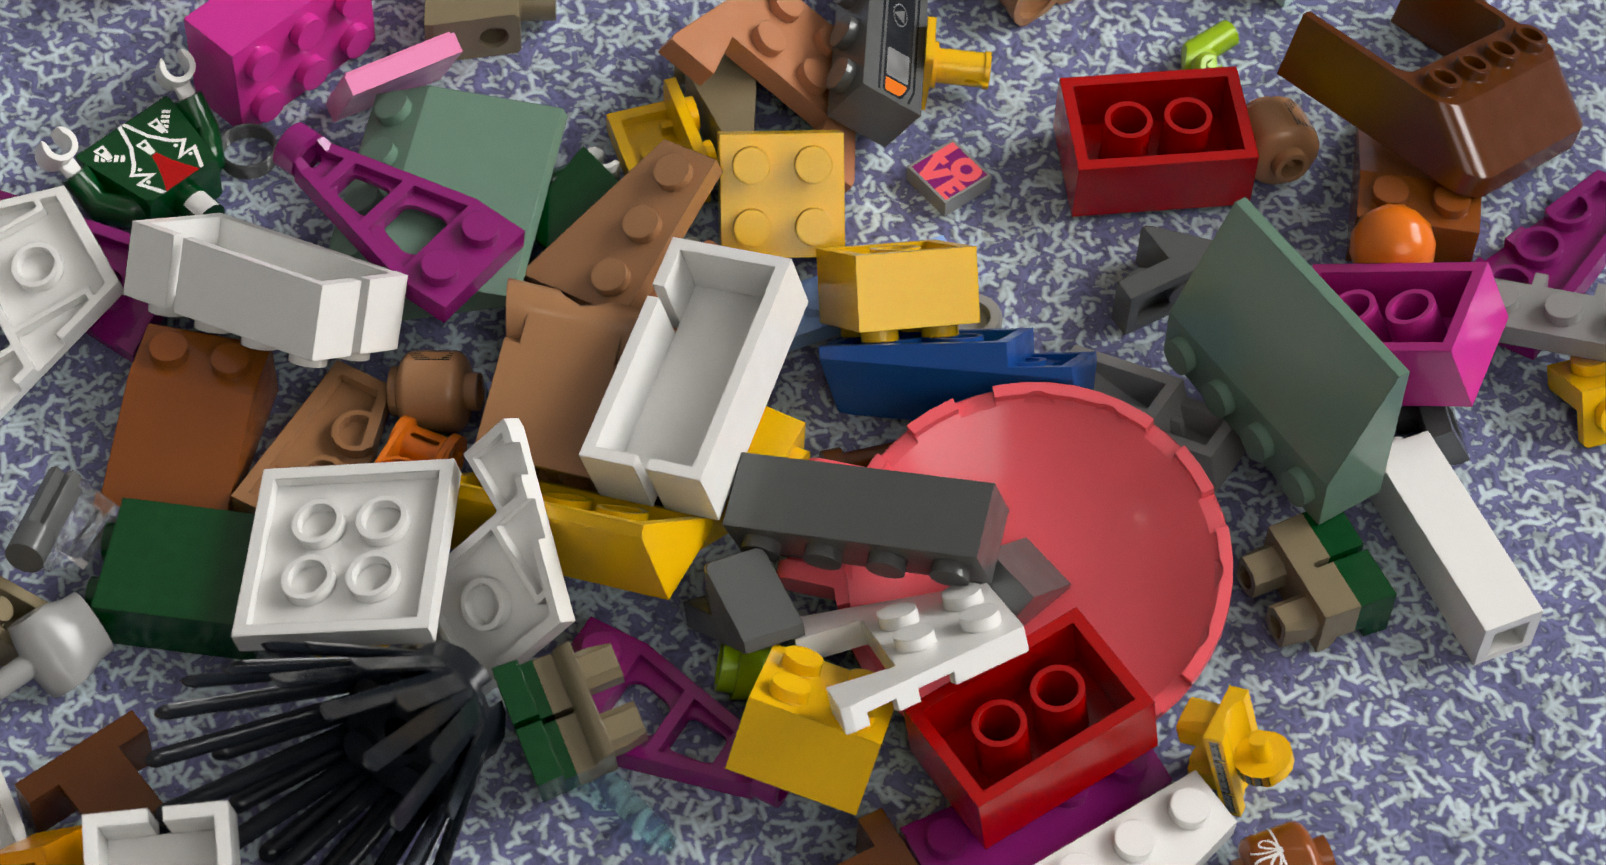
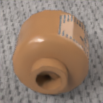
(1282, 139)
(435, 389)

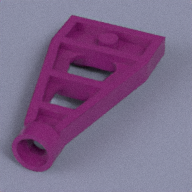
(442, 272)
(685, 702)

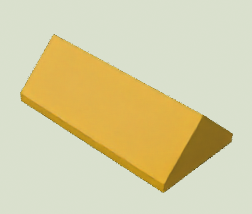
(602, 536)

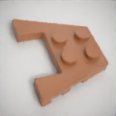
(778, 45)

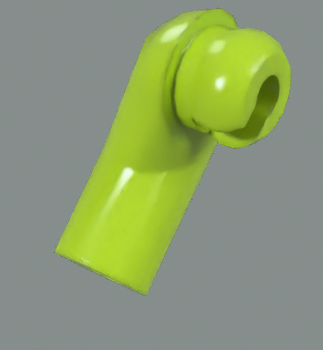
(1205, 47)

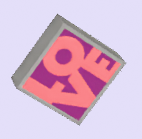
(948, 177)

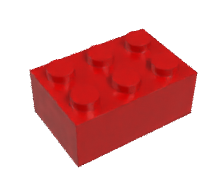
(1154, 141)
(1032, 729)

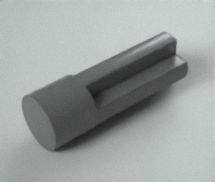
(43, 520)

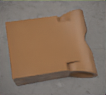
(555, 374)

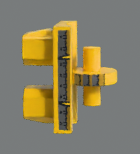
(1231, 748)

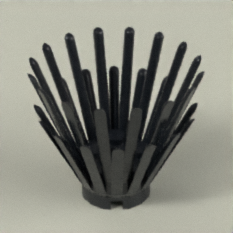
(406, 736)

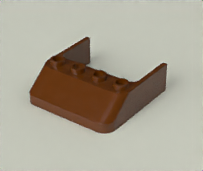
(1463, 120)

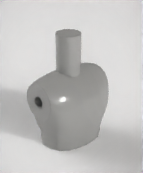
(56, 647)

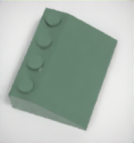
(469, 143)
(1287, 366)

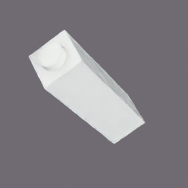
(1455, 551)

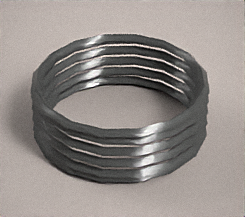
(251, 130)

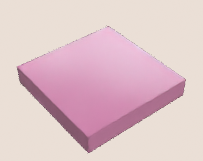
(400, 71)

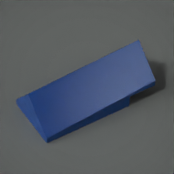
(922, 372)

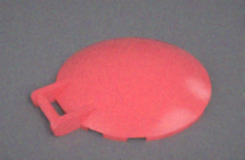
(1099, 498)

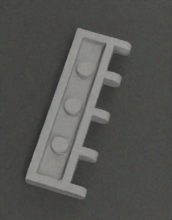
(1554, 318)

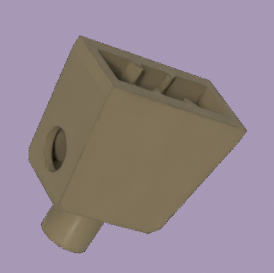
(485, 25)

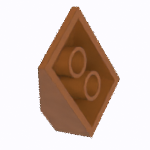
(1386, 178)
(189, 419)

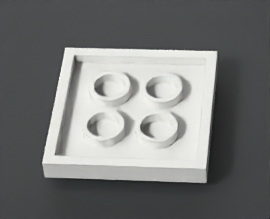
(348, 554)

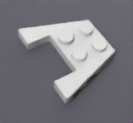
(50, 286)
(505, 579)
(917, 643)

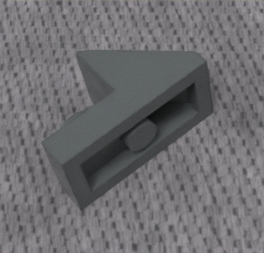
(1165, 267)
(744, 604)

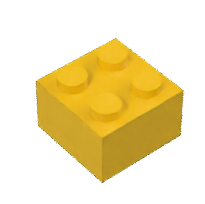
(781, 191)
(898, 287)
(795, 739)

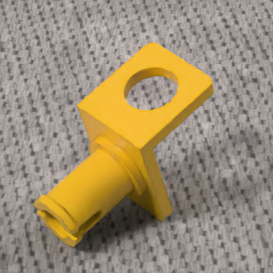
(952, 65)

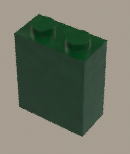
(172, 577)

